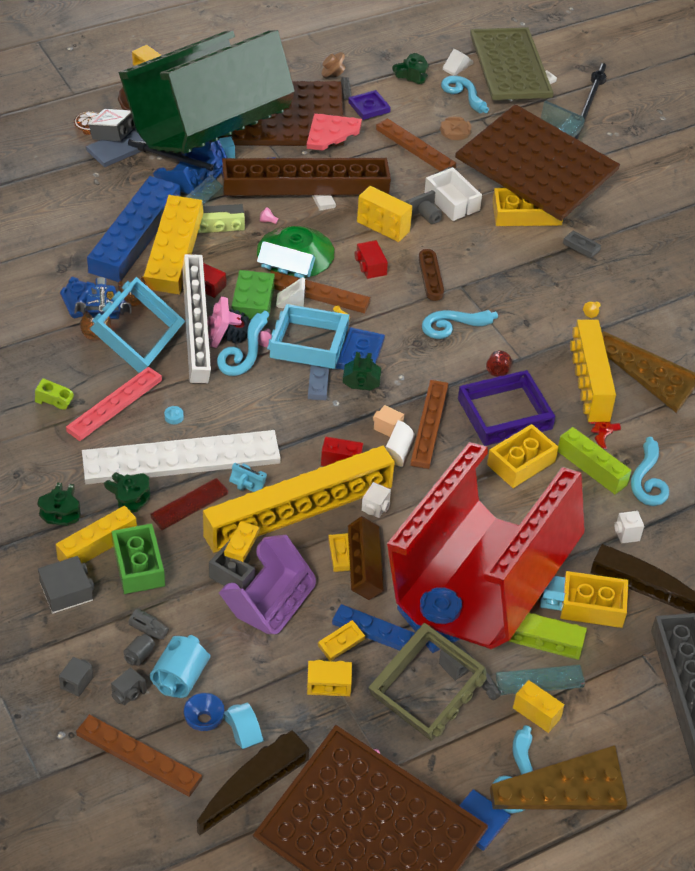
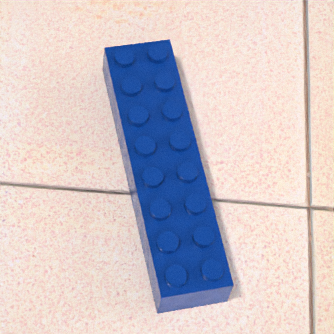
(131, 230)

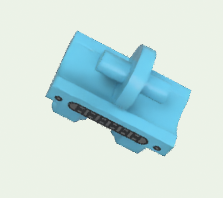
(247, 478)

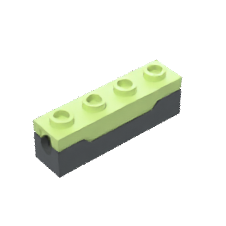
(222, 218)

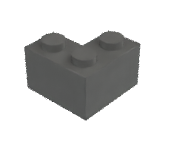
(229, 570)

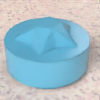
(173, 415)

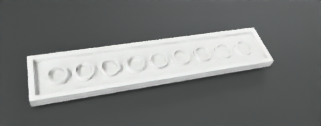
(181, 456)

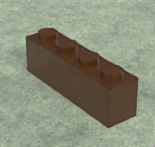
(365, 558)

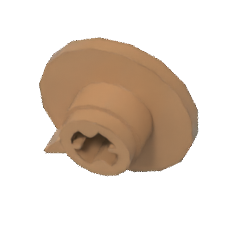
(333, 65)

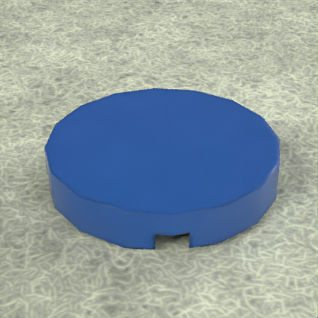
(440, 605)

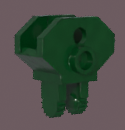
(412, 69)
(361, 372)
(129, 490)
(59, 504)

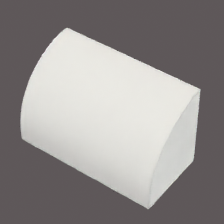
(400, 443)

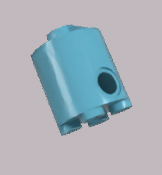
(179, 666)

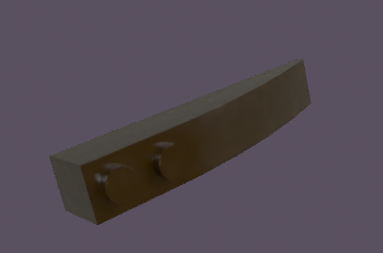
(644, 578)
(255, 777)

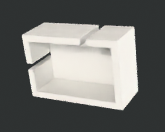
(453, 194)

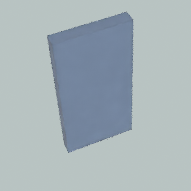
(110, 152)

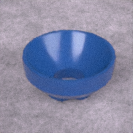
(204, 704)

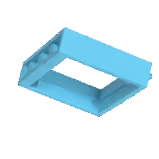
(153, 303)
(314, 318)

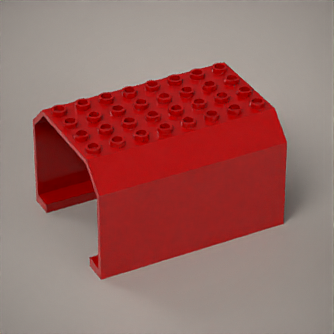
(485, 560)

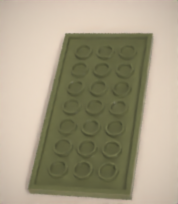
(511, 63)

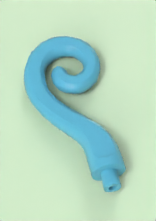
(474, 101)
(476, 319)
(254, 328)
(651, 452)
(520, 749)

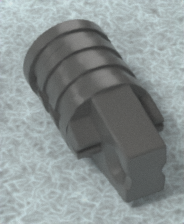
(148, 624)

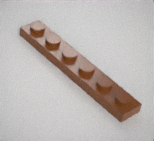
(415, 145)
(325, 293)
(429, 424)
(139, 755)

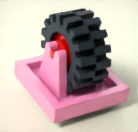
(226, 324)

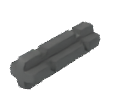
(346, 89)
(489, 686)

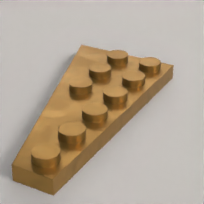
(661, 377)
(574, 784)

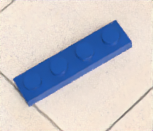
(373, 628)

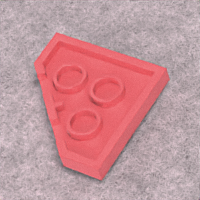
(330, 130)

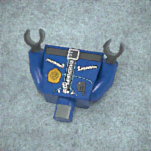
(96, 299)

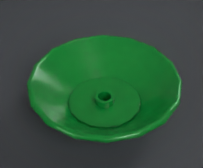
(302, 240)

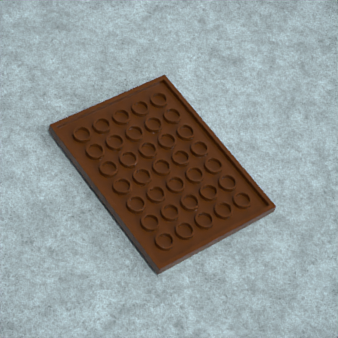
(294, 124)
(537, 161)
(366, 815)

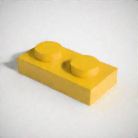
(242, 541)
(339, 552)
(341, 640)

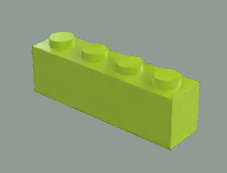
(594, 460)
(550, 636)

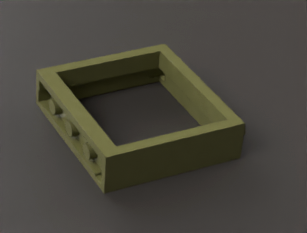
(402, 660)

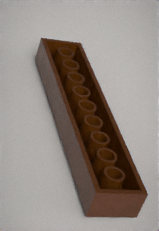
(304, 176)

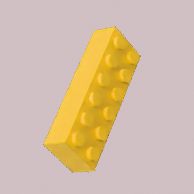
(173, 240)
(593, 371)

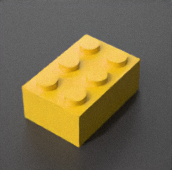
(384, 213)
(522, 455)
(594, 599)

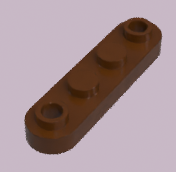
(431, 275)

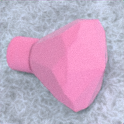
(267, 216)
(264, 337)

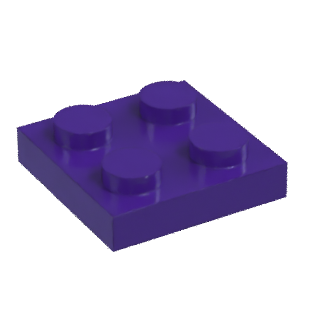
(369, 104)

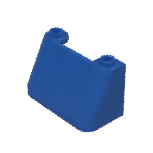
(191, 176)

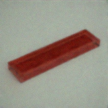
(189, 504)

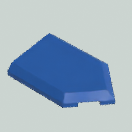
(71, 294)

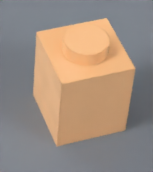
(386, 420)

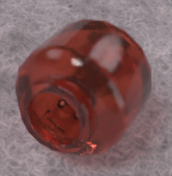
(499, 363)

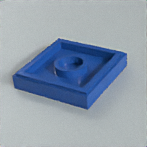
(482, 809)

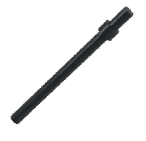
(142, 146)

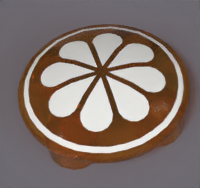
(82, 121)

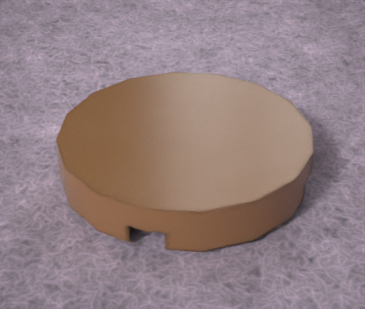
(455, 128)

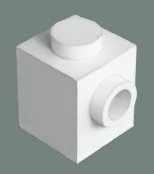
(376, 500)
(629, 527)

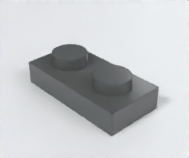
(582, 244)

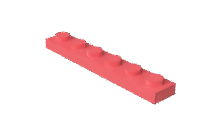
(113, 403)

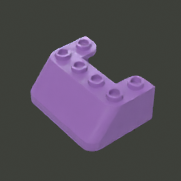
(275, 590)

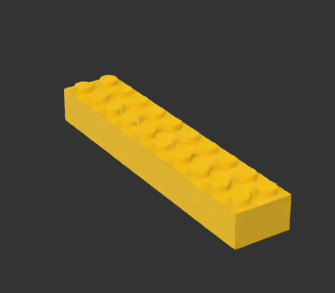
(299, 496)

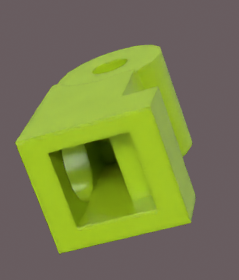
(53, 394)

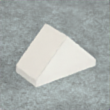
(457, 62)
(292, 294)

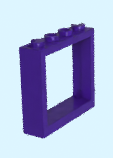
(498, 433)

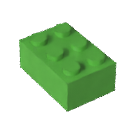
(253, 293)
(138, 558)

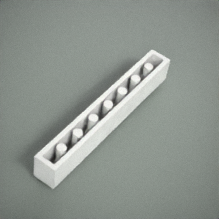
(196, 319)

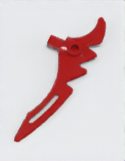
(604, 429)

